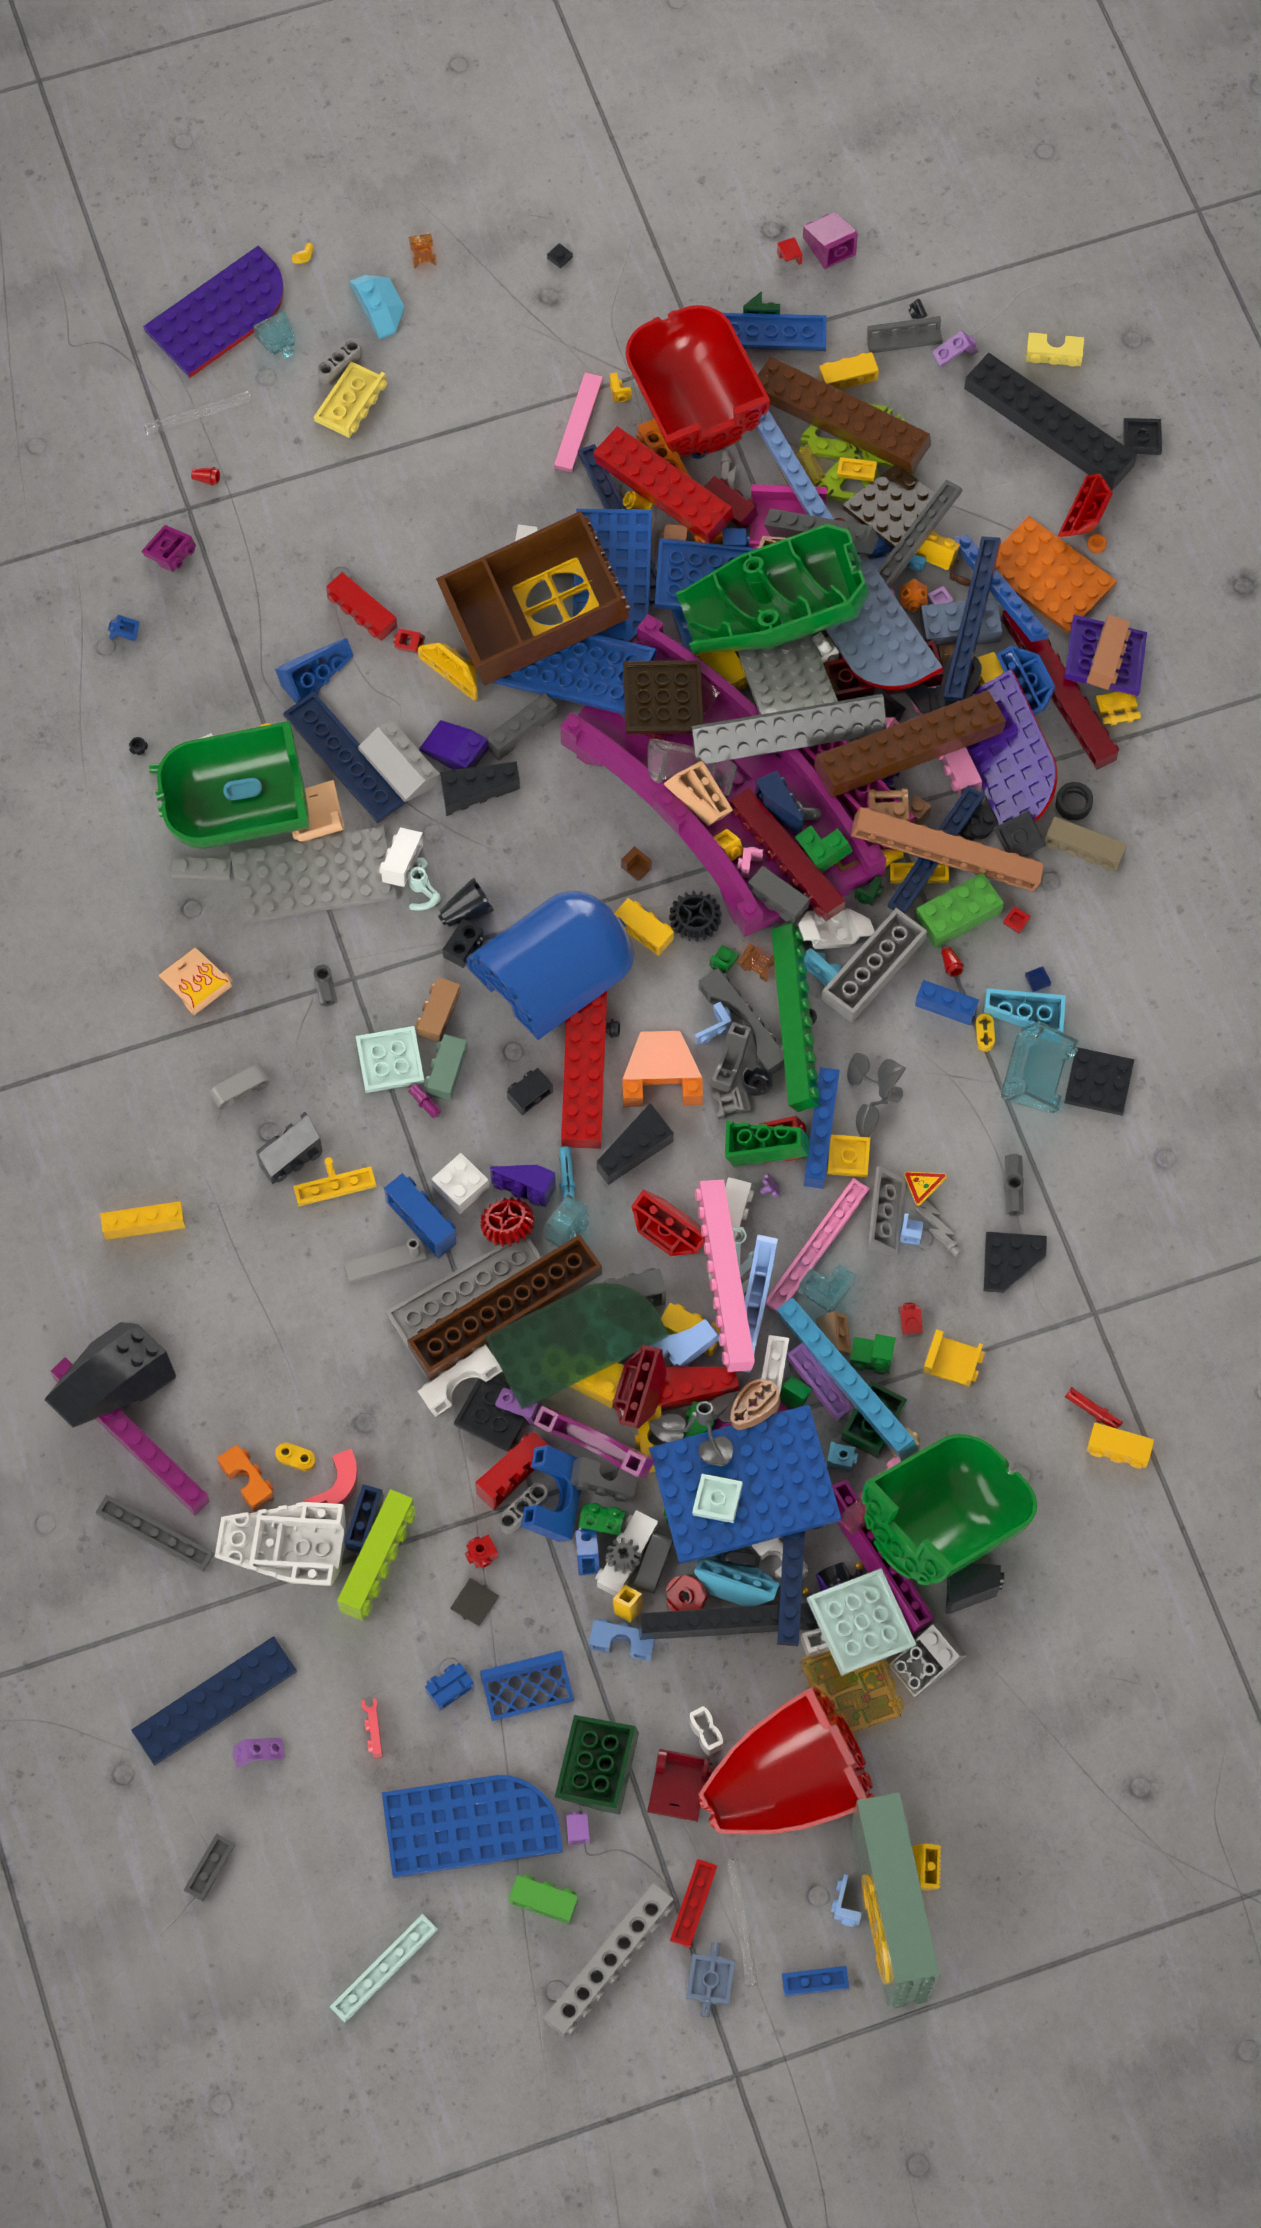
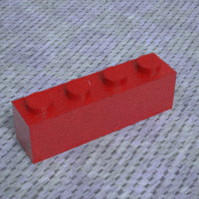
(361, 606)

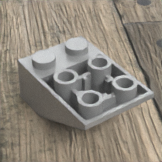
(928, 1660)

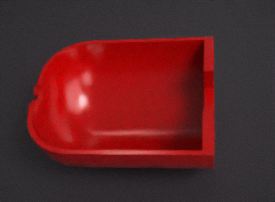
(696, 380)

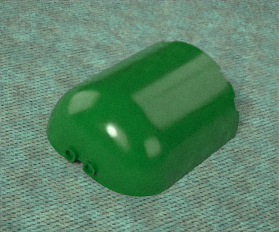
(194, 779)
(946, 1508)

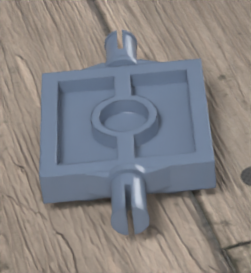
(710, 1979)

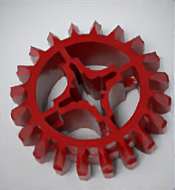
(503, 1225)

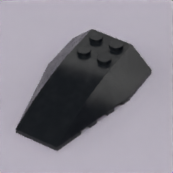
(111, 1374)

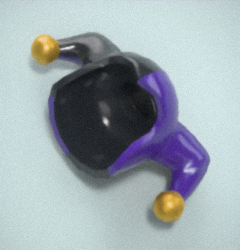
(833, 1576)

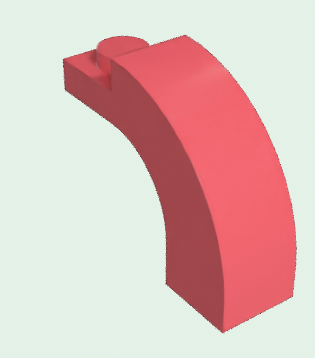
(345, 1483)

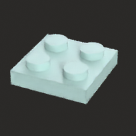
(717, 1498)

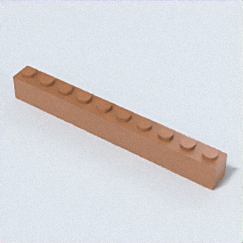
(947, 849)

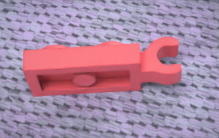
(372, 1726)

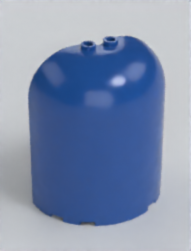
(555, 959)

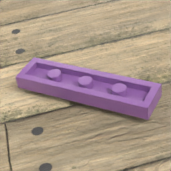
(817, 1379)

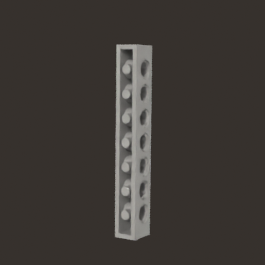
(653, 1897)

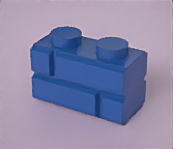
(449, 1686)

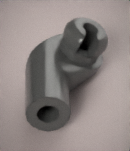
(809, 813)

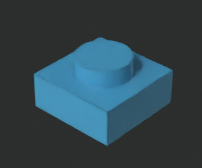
(917, 563)

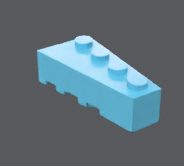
(1025, 1007)

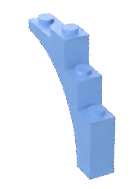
(759, 1285)
(687, 1344)

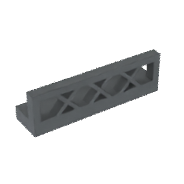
(904, 336)

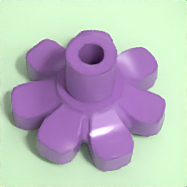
(770, 1186)

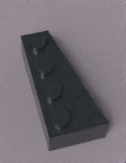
(477, 784)
(635, 1145)

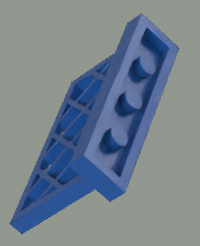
(523, 1667)

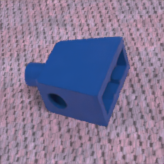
(587, 1551)

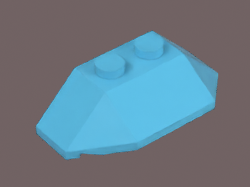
(379, 303)
(736, 1583)

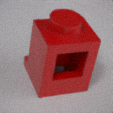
(403, 636)

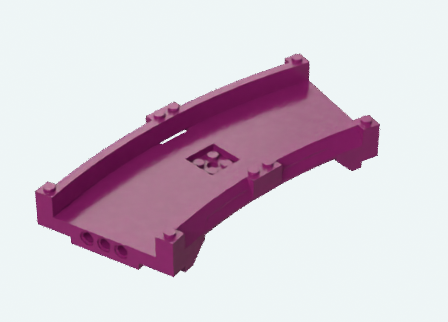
(601, 740)

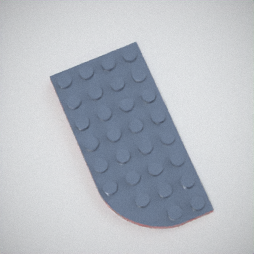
(883, 642)

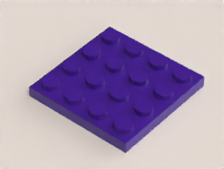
(1082, 648)

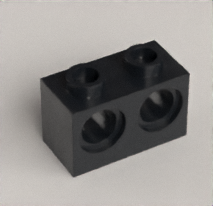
(459, 942)

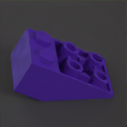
(525, 1181)

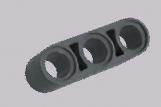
(654, 1562)

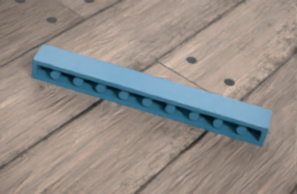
(847, 1379)

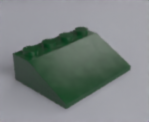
(597, 1763)

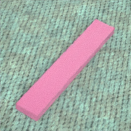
(578, 422)

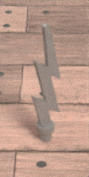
(726, 475)
(941, 1231)

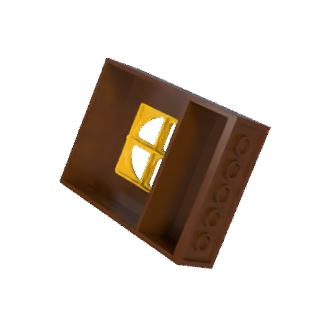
(493, 591)

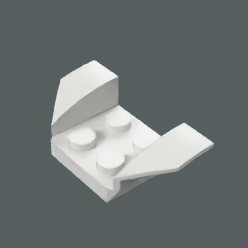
(837, 932)

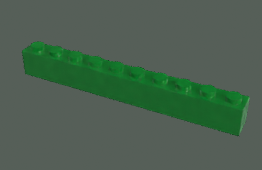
(795, 1018)

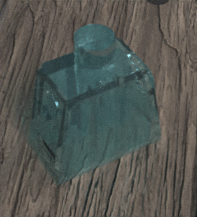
(276, 334)

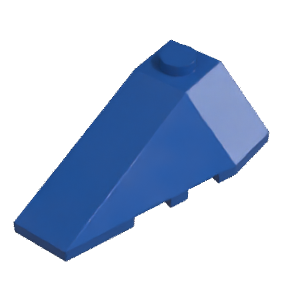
(313, 669)

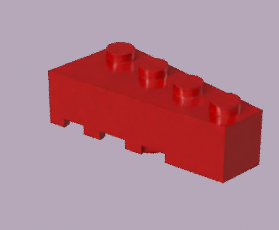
(509, 1471)

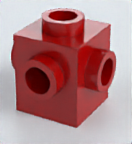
(481, 1551)

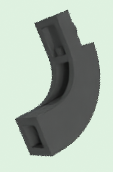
(731, 1057)

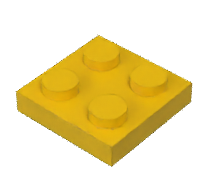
(848, 1155)

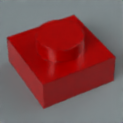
(1016, 920)

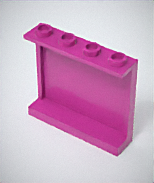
(777, 498)

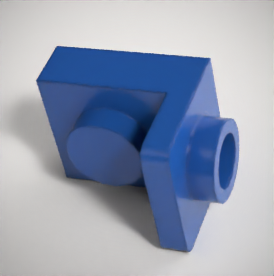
(123, 627)

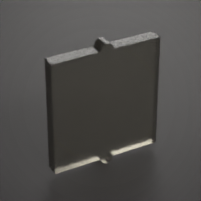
(474, 1602)

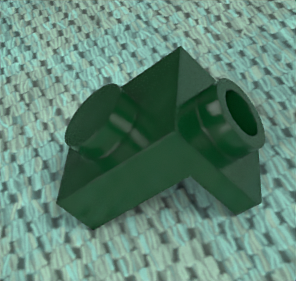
(869, 896)

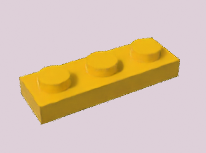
(899, 871)

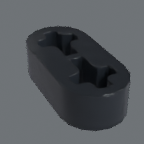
(740, 1559)

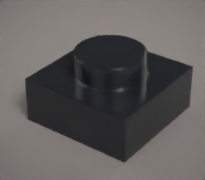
(559, 255)

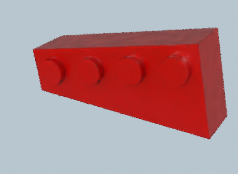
(695, 1384)

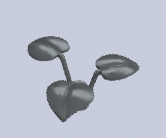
(888, 1075)
(717, 1450)

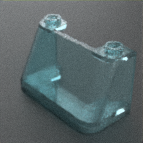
(1037, 1067)

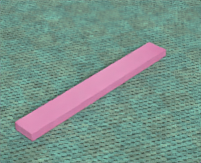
(818, 1244)

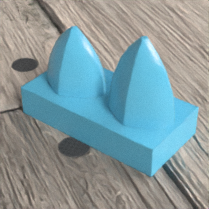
(819, 968)

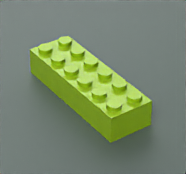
(376, 1555)

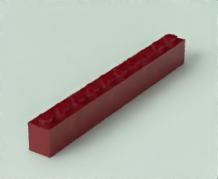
(1068, 699)

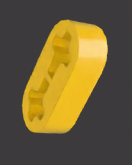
(980, 1033)

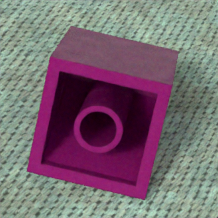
(830, 239)

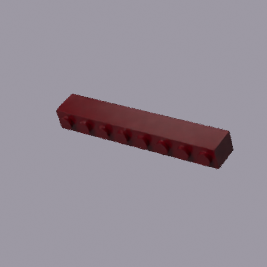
(787, 854)

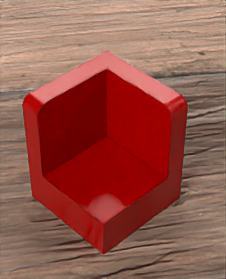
(789, 250)

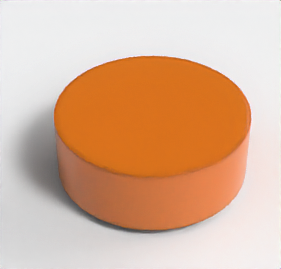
(1096, 543)

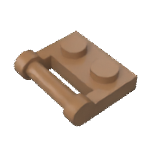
(895, 809)

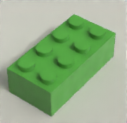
(959, 910)

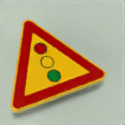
(923, 1184)

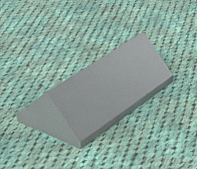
(886, 1213)

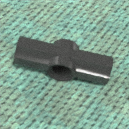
(1014, 1196)

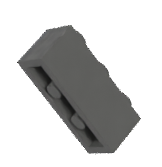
(778, 895)

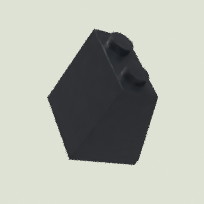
(973, 1586)

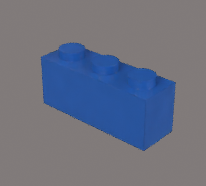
(946, 1002)

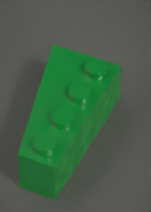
(759, 1144)

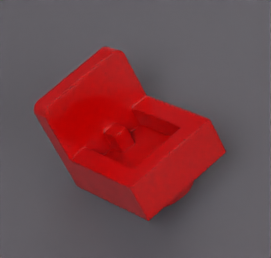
(910, 1318)

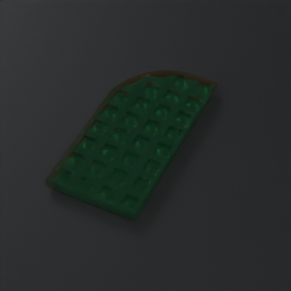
(573, 1339)

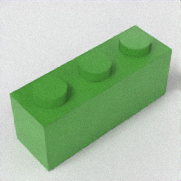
(543, 1898)

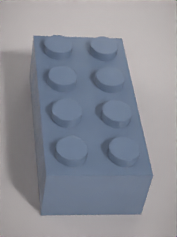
(943, 622)

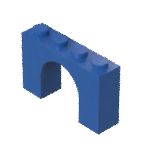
(560, 1522)

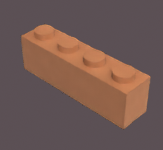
(1108, 652)

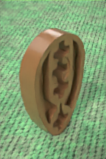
(748, 1396)

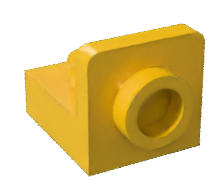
(618, 393)
(730, 844)

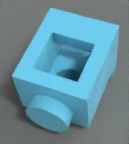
(836, 1461)

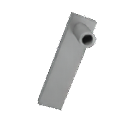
(385, 1261)

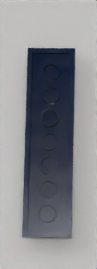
(341, 755)
(214, 1700)

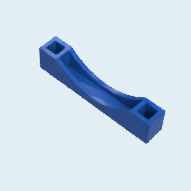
(821, 1128)

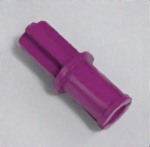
(424, 1101)

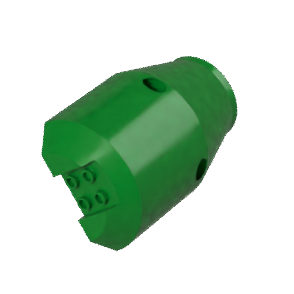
(777, 593)

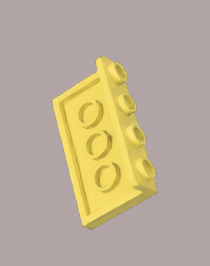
(350, 399)

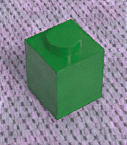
(794, 1393)

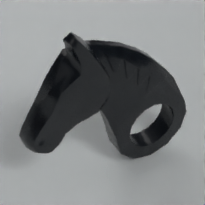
(931, 699)

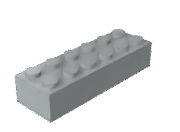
(874, 965)

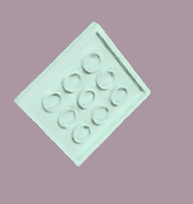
(861, 1621)

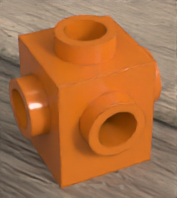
(913, 595)

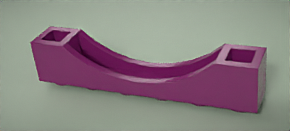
(594, 1440)

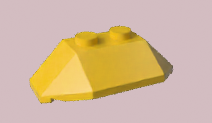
(451, 666)

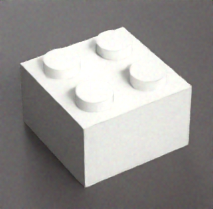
(460, 1183)

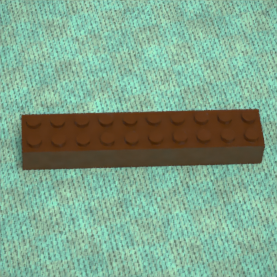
(844, 415)
(909, 744)
(521, 1294)

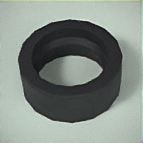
(1074, 787)

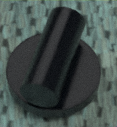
(917, 310)

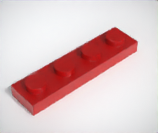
(693, 1903)

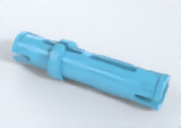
(565, 1156)

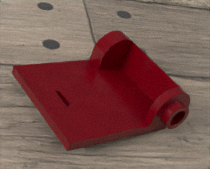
(678, 1783)

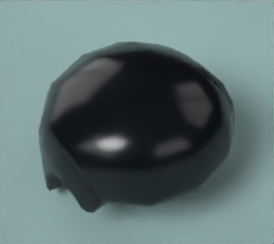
(757, 1081)

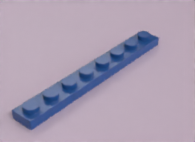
(1005, 594)

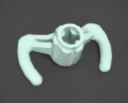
(419, 883)

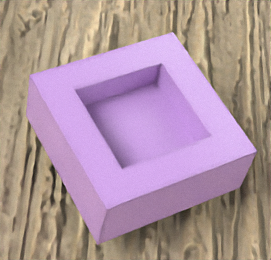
(939, 596)

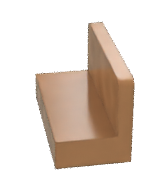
(836, 1329)

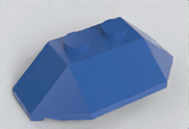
(1030, 674)

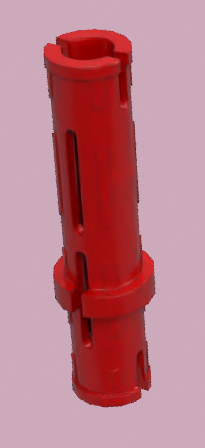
(1101, 1415)

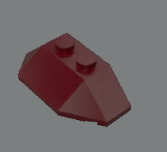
(640, 1386)

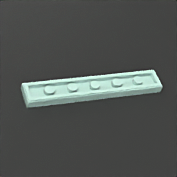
(383, 1968)

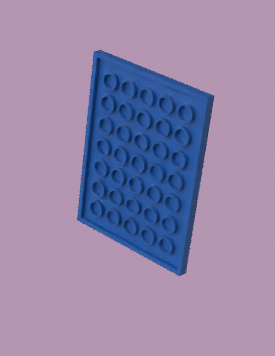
(781, 1492)

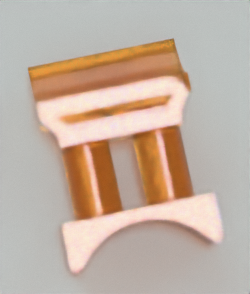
(420, 244)
(749, 959)

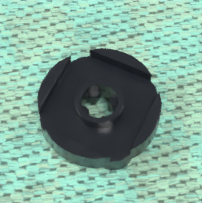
(985, 826)

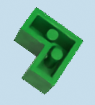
(824, 852)
(873, 1354)

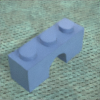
(605, 1633)

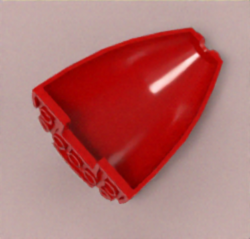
(788, 1772)

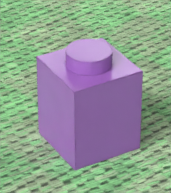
(577, 1828)

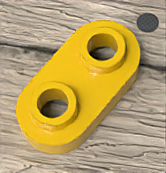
(294, 1457)

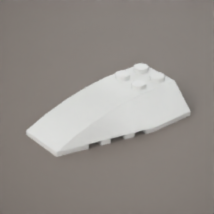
(287, 1542)

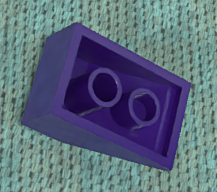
(455, 746)

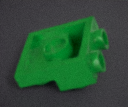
(602, 1518)

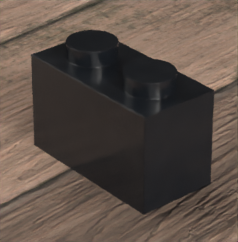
(529, 1091)

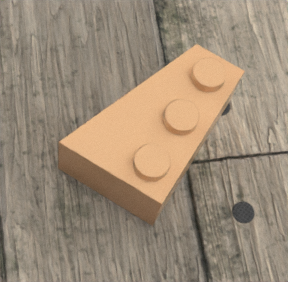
(700, 793)

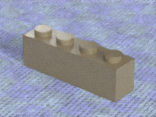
(1085, 844)

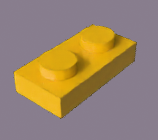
(857, 469)

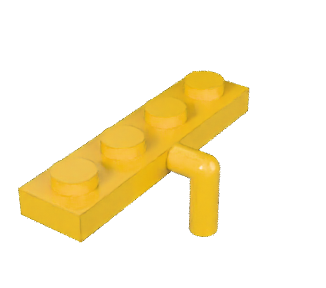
(334, 1185)

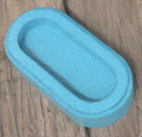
(242, 789)

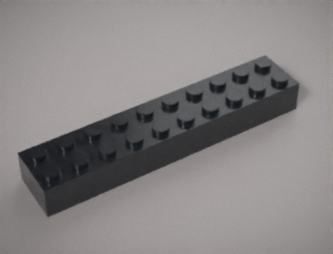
(1049, 420)

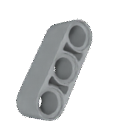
(342, 353)
(239, 1087)
(525, 1499)

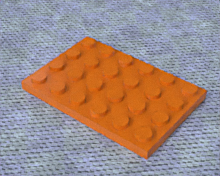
(1051, 574)

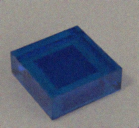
(1037, 979)

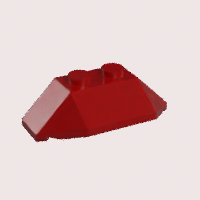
(1087, 507)
(666, 1225)

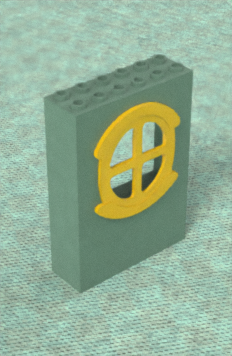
(894, 1900)

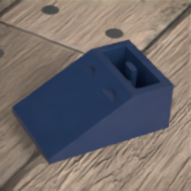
(780, 803)

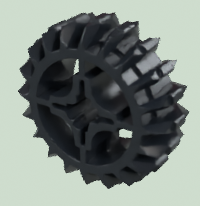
(684, 906)

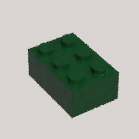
(860, 1432)

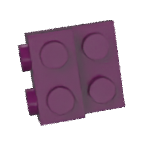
(169, 548)

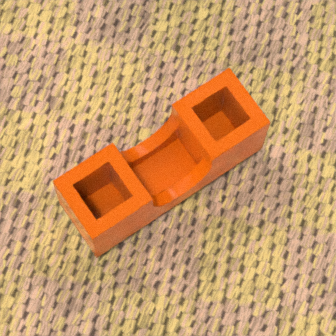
(235, 1463)

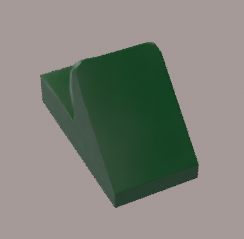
(756, 306)

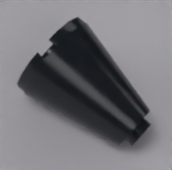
(465, 904)

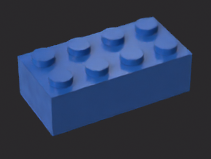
(420, 1215)

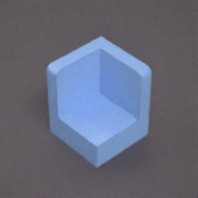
(911, 1231)

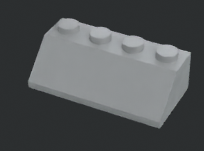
(399, 761)

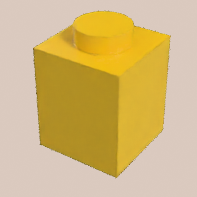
(628, 1603)

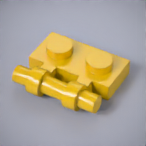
(1115, 703)

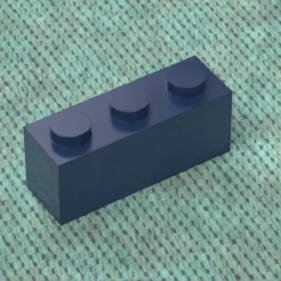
(364, 1516)

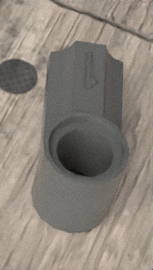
(325, 986)

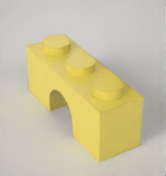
(1041, 352)

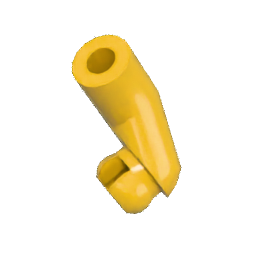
(303, 256)

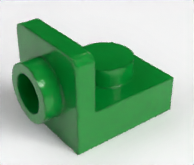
(723, 959)

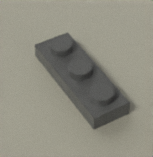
(209, 1867)

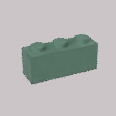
(446, 1067)

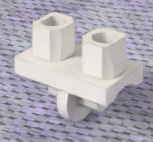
(825, 647)

